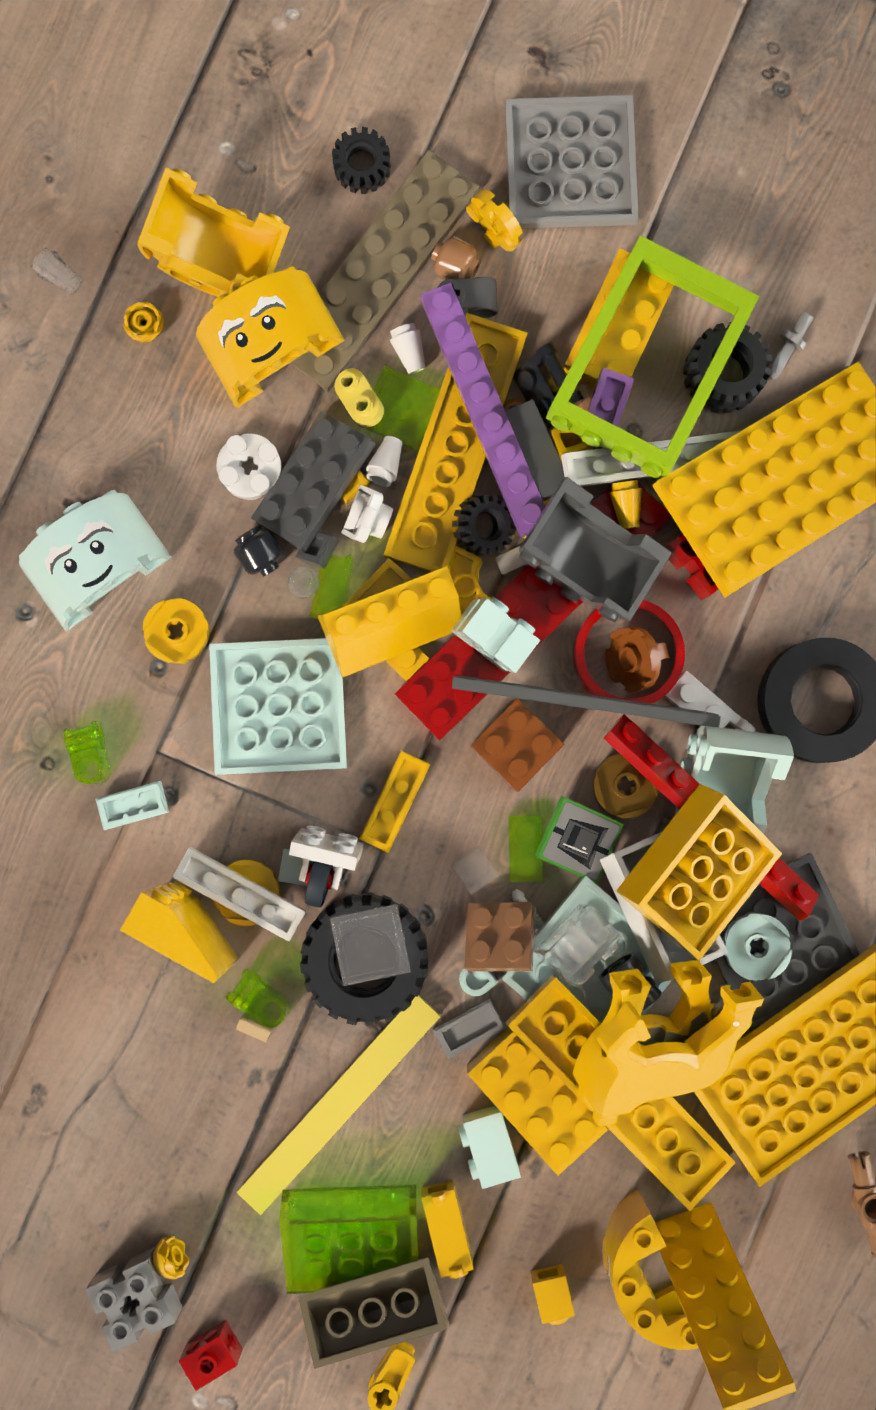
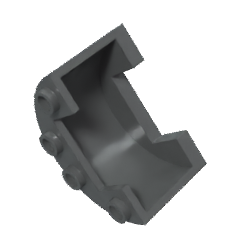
(591, 554)

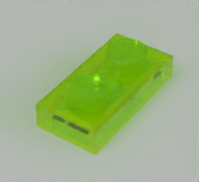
(523, 842)

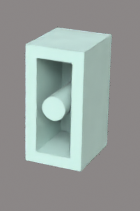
(490, 1147)

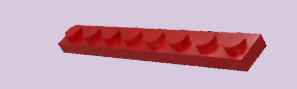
(679, 785)

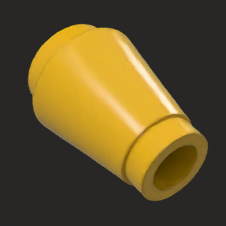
(627, 503)

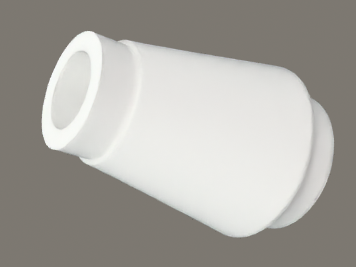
(409, 348)
(385, 462)

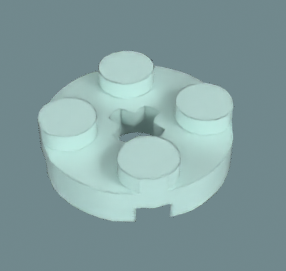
(776, 945)

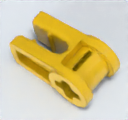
(392, 1375)

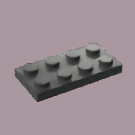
(313, 481)

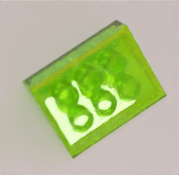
(346, 1233)

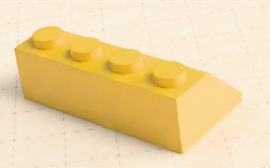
(391, 621)

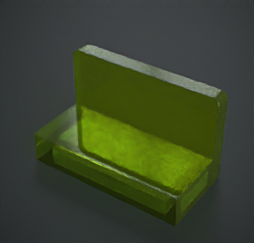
(333, 586)

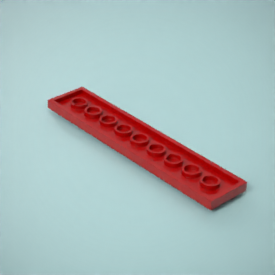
(541, 605)

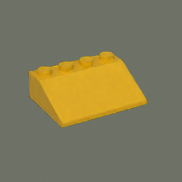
(699, 871)
(180, 929)

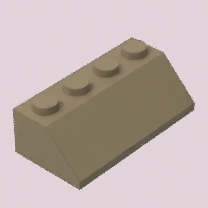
(373, 1312)

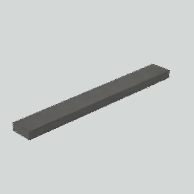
(586, 701)

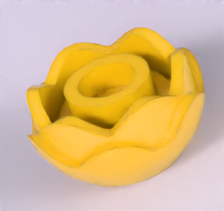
(143, 312)
(170, 1258)

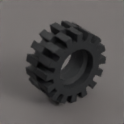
(361, 142)
(467, 529)

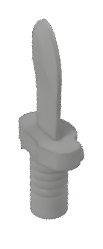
(793, 340)

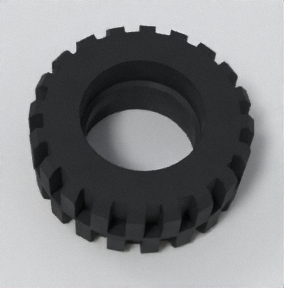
(353, 1002)

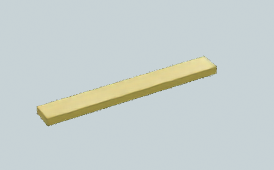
(337, 1104)

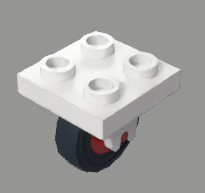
(325, 852)

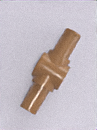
(863, 1191)

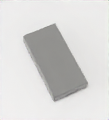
(469, 1028)

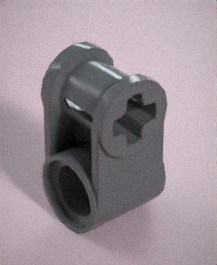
(476, 295)

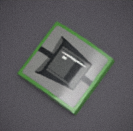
(578, 839)

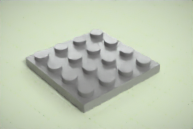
(571, 161)

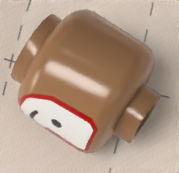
(455, 259)

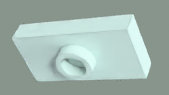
(132, 805)

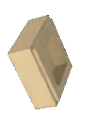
(253, 1028)

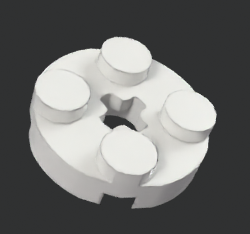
(240, 449)

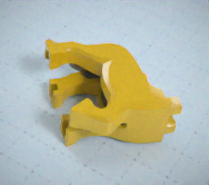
(660, 1056)

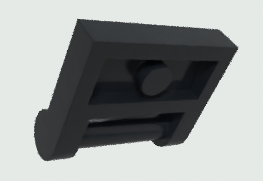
(537, 383)

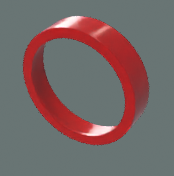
(590, 685)

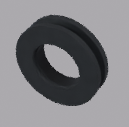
(776, 694)

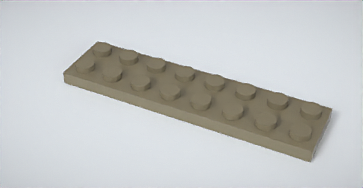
(388, 260)

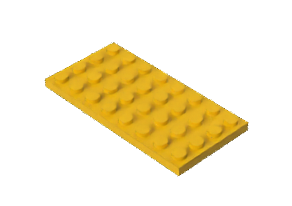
(779, 481)
(801, 1073)

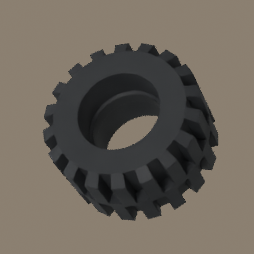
(750, 356)

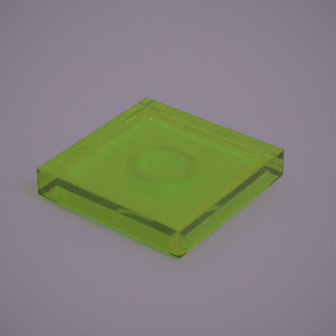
(406, 407)

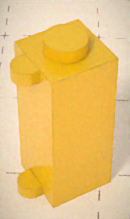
(447, 1229)

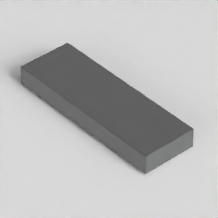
(536, 447)

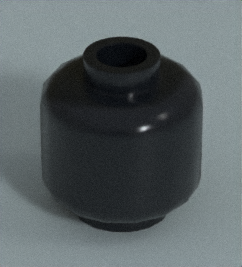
(258, 551)

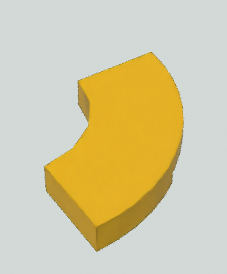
(464, 571)

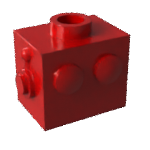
(210, 1355)

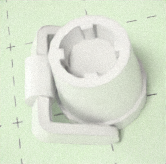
(367, 515)

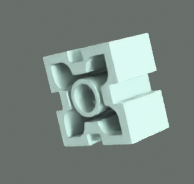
(496, 635)

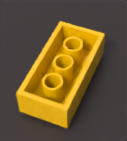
(629, 326)
(535, 1101)

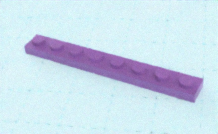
(484, 406)

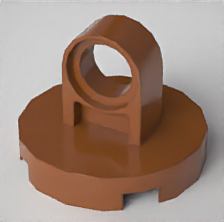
(634, 658)

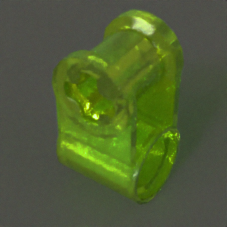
(84, 747)
(256, 999)

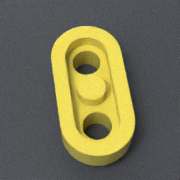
(358, 395)

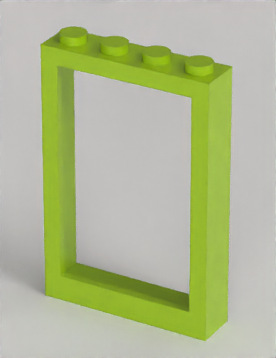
(692, 279)

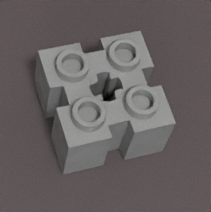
(115, 1295)

